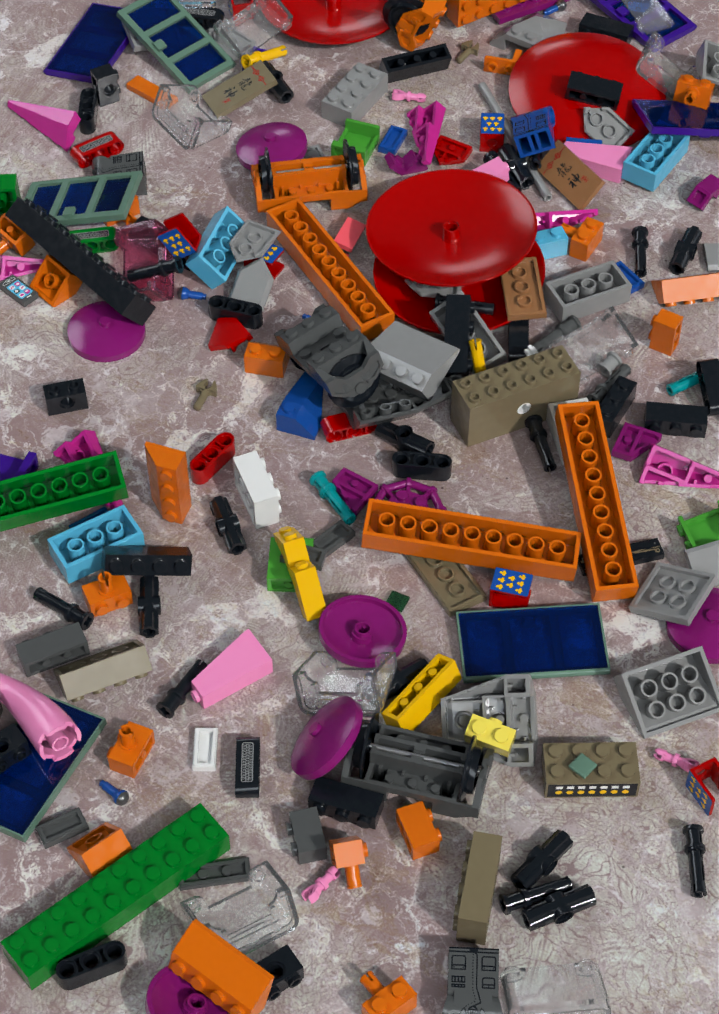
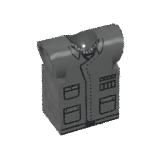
(122, 163)
(472, 981)

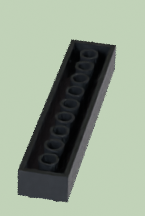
(81, 261)

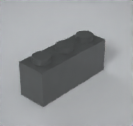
(52, 649)

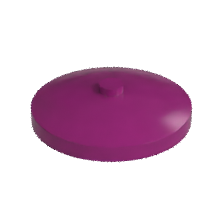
(281, 138)
(103, 333)
(360, 629)
(702, 630)
(326, 738)
(174, 995)

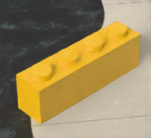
(423, 693)

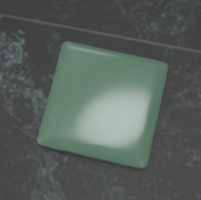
(582, 765)

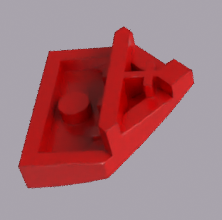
(451, 151)
(228, 334)

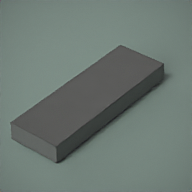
(218, 874)

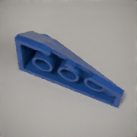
(301, 409)

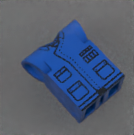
(534, 131)

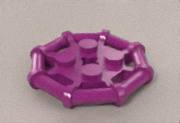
(409, 497)

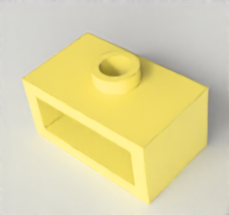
(491, 734)

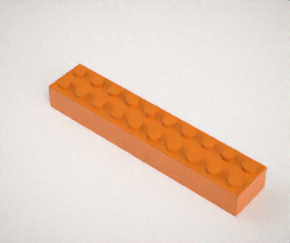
(330, 269)
(596, 502)
(471, 539)

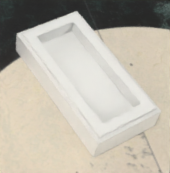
(205, 749)

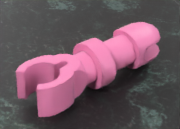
(401, 95)
(675, 760)
(321, 884)

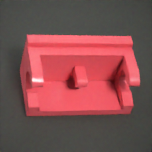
(349, 234)

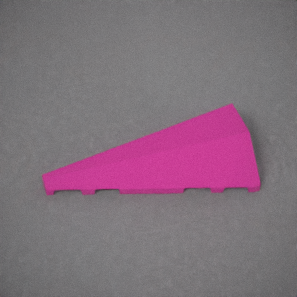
(50, 121)
(426, 128)
(553, 219)
(18, 266)
(82, 447)
(671, 468)

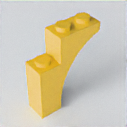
(301, 571)

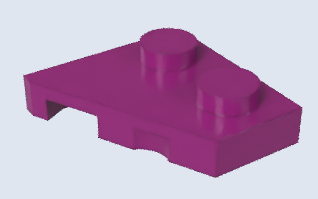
(634, 441)
(354, 489)

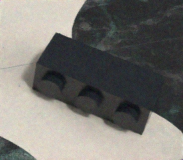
(602, 25)
(593, 90)
(617, 403)
(676, 419)
(346, 802)

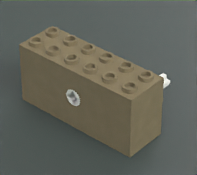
(506, 395)

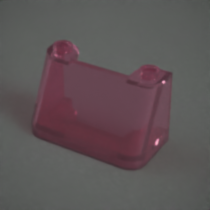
(143, 249)

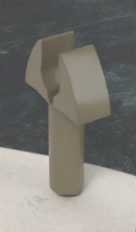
(467, 50)
(204, 393)

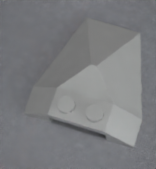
(529, 31)
(504, 698)

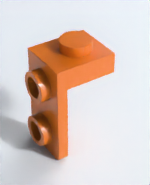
(501, 65)

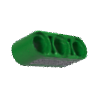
(99, 239)

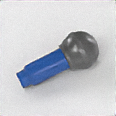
(560, 5)

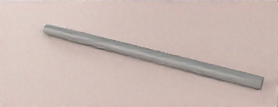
(538, 181)

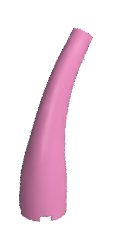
(40, 718)

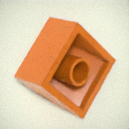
(55, 282)
(265, 359)
(100, 848)

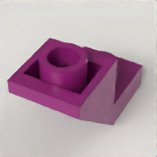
(408, 164)
(704, 192)

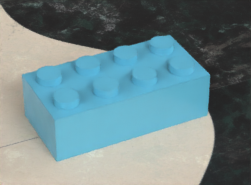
(654, 159)
(214, 256)
(80, 548)

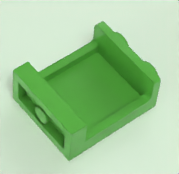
(361, 136)
(699, 529)
(277, 574)

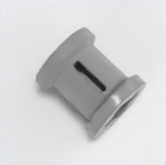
(609, 364)

